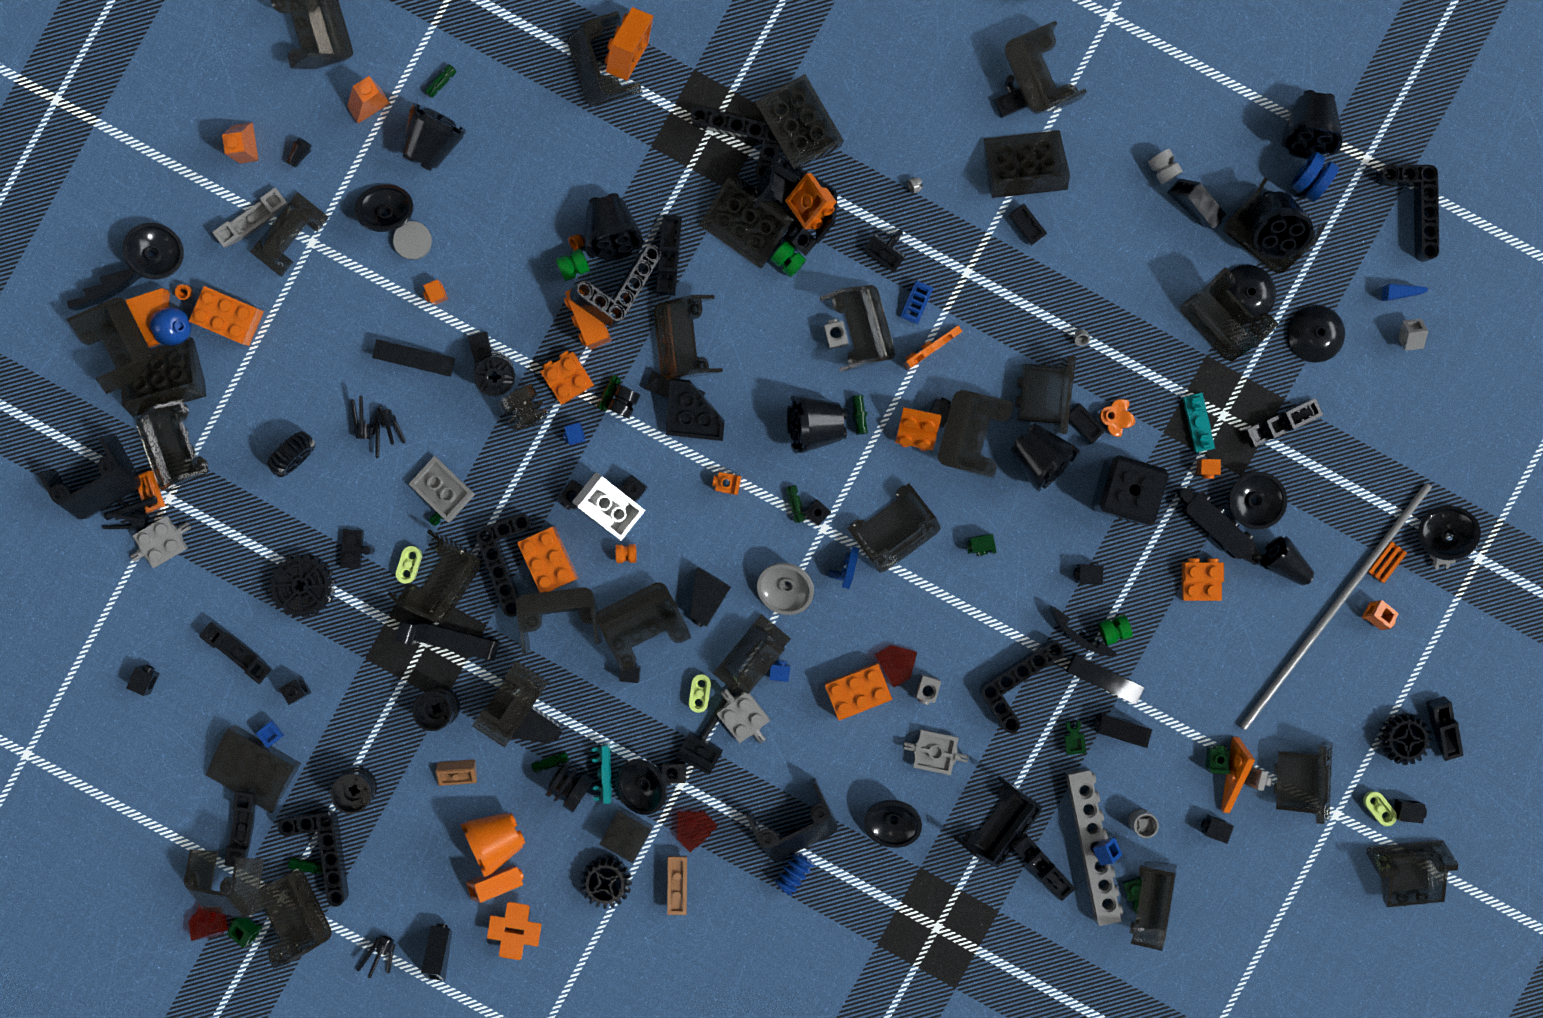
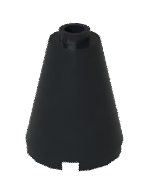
(1287, 561)

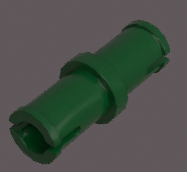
(859, 414)

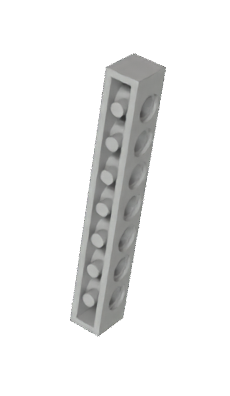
(1103, 914)

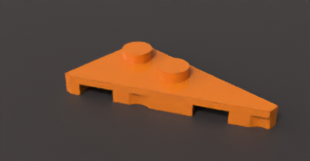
(929, 347)
(1239, 766)

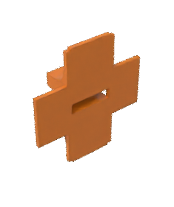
(511, 939)

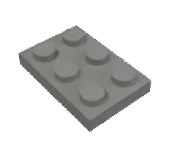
(442, 489)

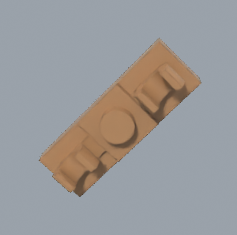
(677, 885)

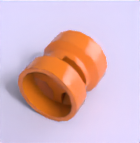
(626, 553)

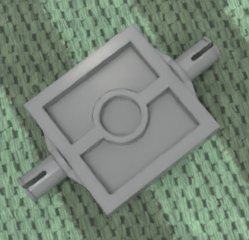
(160, 541)
(743, 716)
(935, 752)

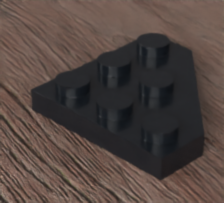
(691, 413)

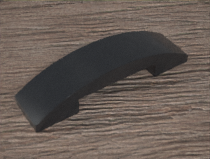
(1062, 620)
(237, 651)
(242, 827)

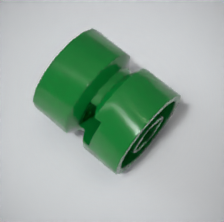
(782, 256)
(573, 264)
(1115, 629)

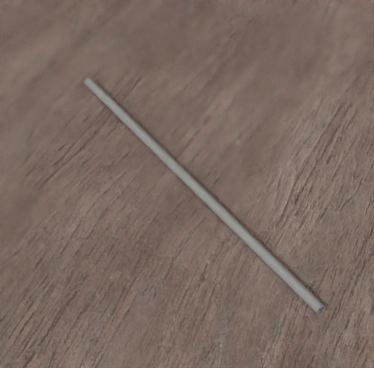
(1335, 606)

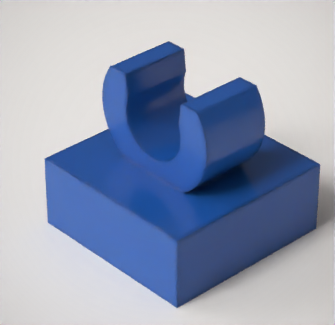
(270, 734)

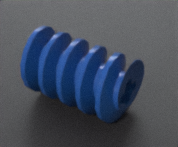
(794, 873)

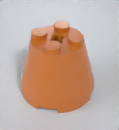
(493, 840)

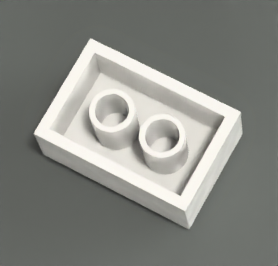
(608, 506)

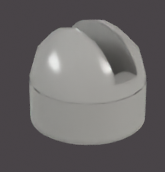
(914, 185)
(1081, 337)

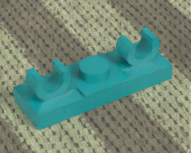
(1198, 422)
(604, 773)

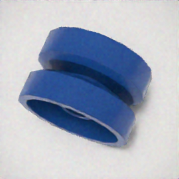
(1314, 176)

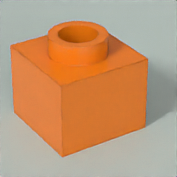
(435, 292)
(1208, 468)

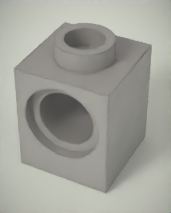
(1413, 334)
(835, 342)
(927, 681)

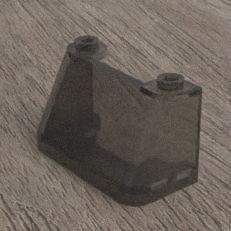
(895, 529)

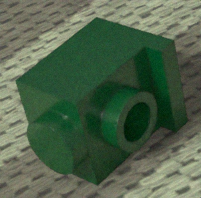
(981, 545)
(1211, 760)
(243, 931)

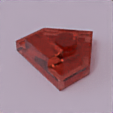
(897, 663)
(694, 828)
(206, 924)

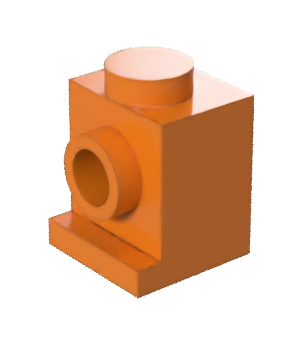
(734, 485)
(1380, 615)

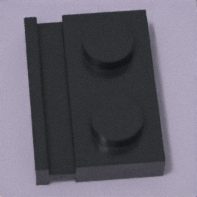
(699, 753)

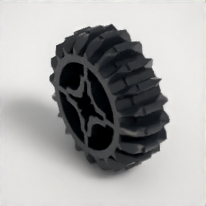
(291, 454)
(1406, 754)
(601, 875)

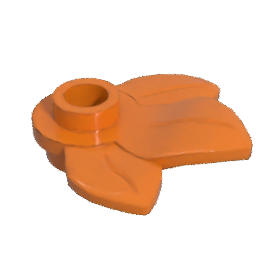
(1119, 417)

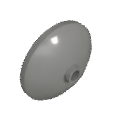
(785, 597)

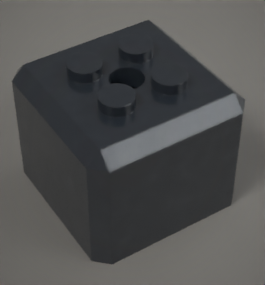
(1113, 487)

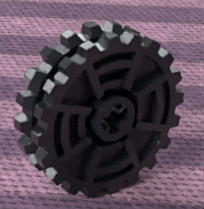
(289, 578)

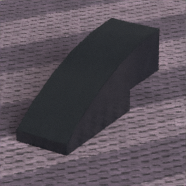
(1445, 728)

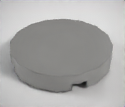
(412, 240)

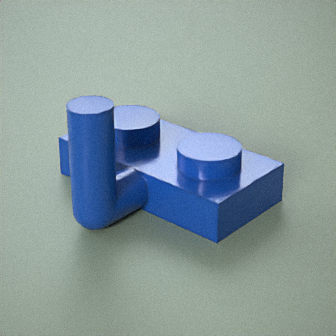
(848, 572)

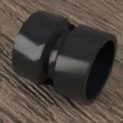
(623, 401)

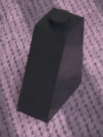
(1197, 202)
(707, 597)
(538, 727)
(1123, 729)
(437, 953)

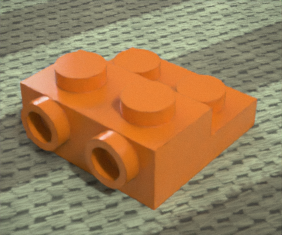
(810, 202)
(566, 377)
(918, 429)
(1202, 580)

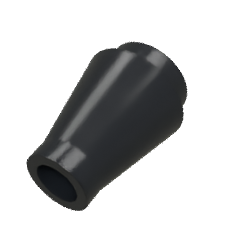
(298, 152)

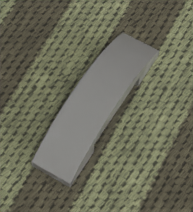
(251, 219)

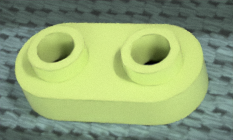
(409, 564)
(699, 693)
(1379, 807)

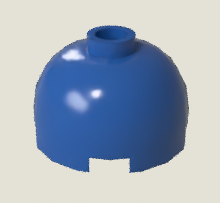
(170, 326)

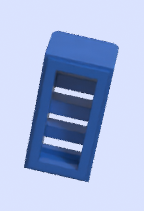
(924, 287)
(1395, 291)

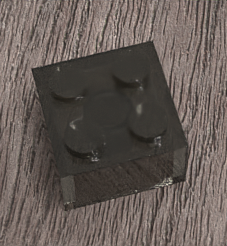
(626, 835)

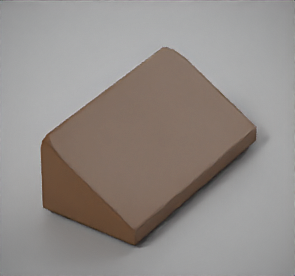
(456, 772)

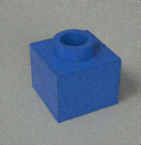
(574, 434)
(780, 671)
(1107, 851)

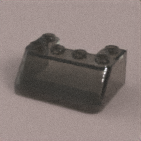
(319, 32)
(1032, 73)
(1224, 319)
(121, 336)
(967, 431)
(168, 445)
(640, 619)
(294, 917)

